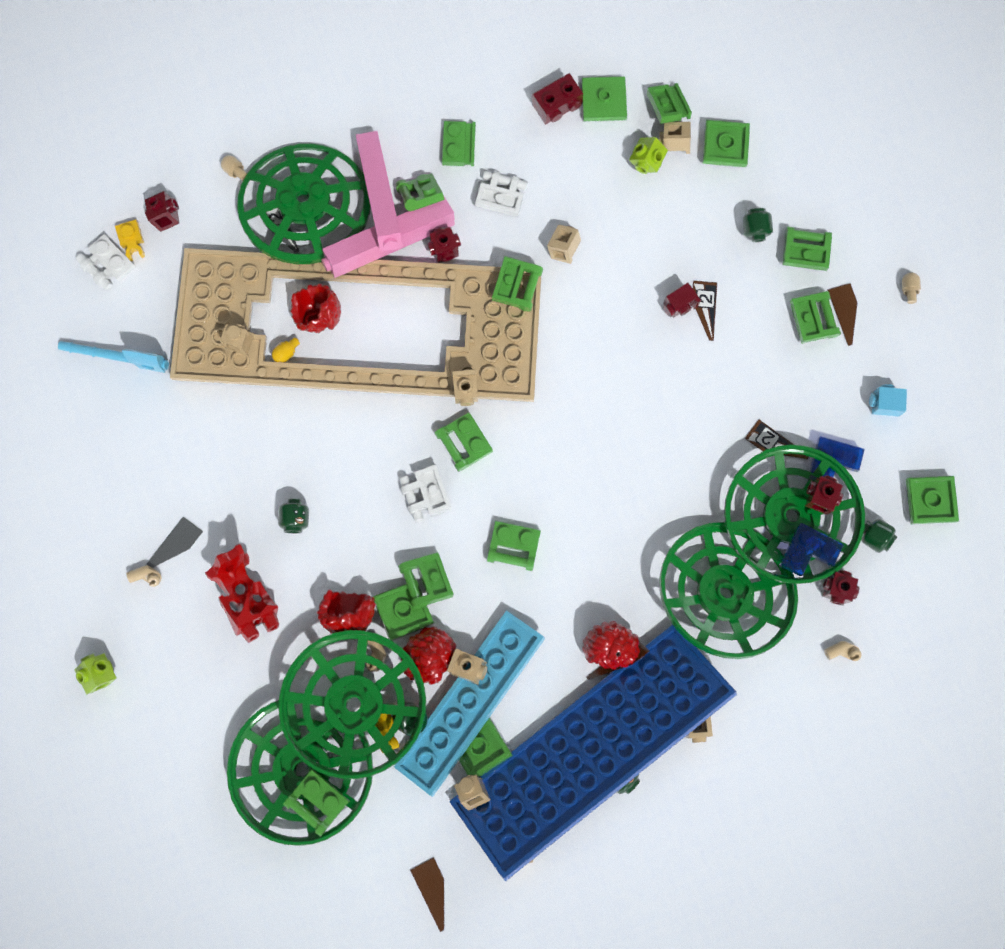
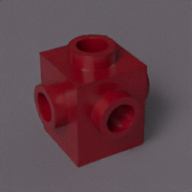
(162, 211)
(444, 244)
(824, 494)
(833, 589)

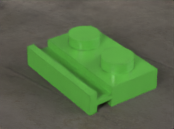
(668, 103)
(458, 143)

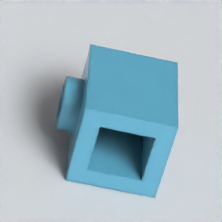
(888, 401)

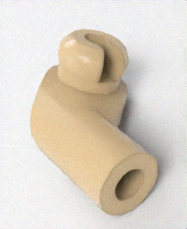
(146, 573)
(844, 649)
(377, 652)

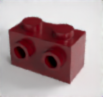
(557, 99)

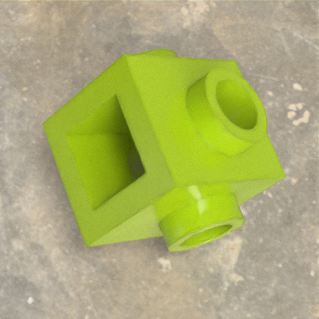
(648, 155)
(95, 673)

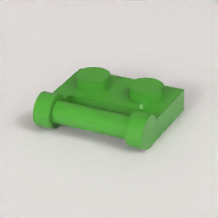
(426, 189)
(807, 255)
(510, 280)
(808, 318)
(470, 438)
(514, 538)
(432, 576)
(320, 794)

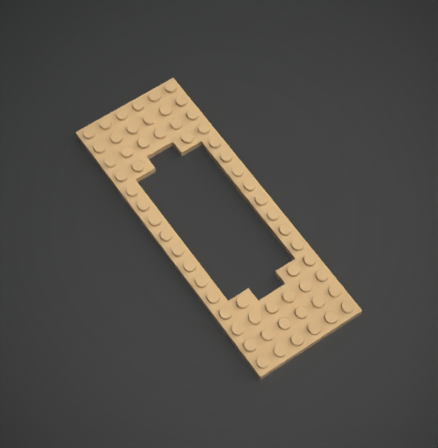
(223, 285)

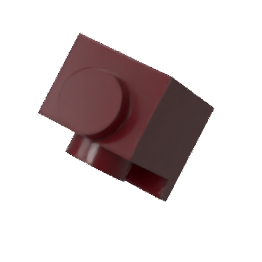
(681, 301)

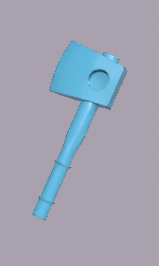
(139, 358)

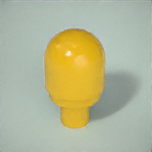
(285, 350)

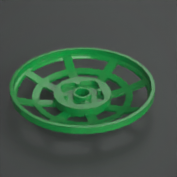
(302, 212)
(795, 499)
(717, 605)
(336, 704)
(286, 778)

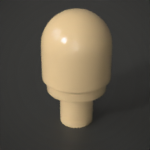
(233, 167)
(911, 287)

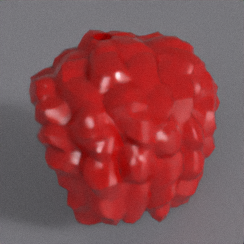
(315, 308)
(346, 611)
(608, 639)
(431, 653)

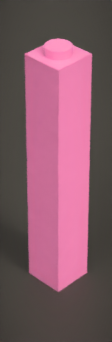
(379, 191)
(364, 246)

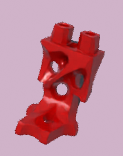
(228, 573)

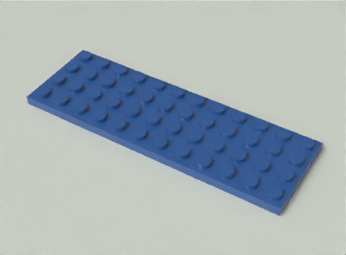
(593, 750)

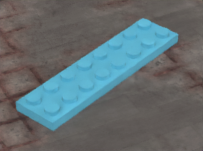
(469, 705)

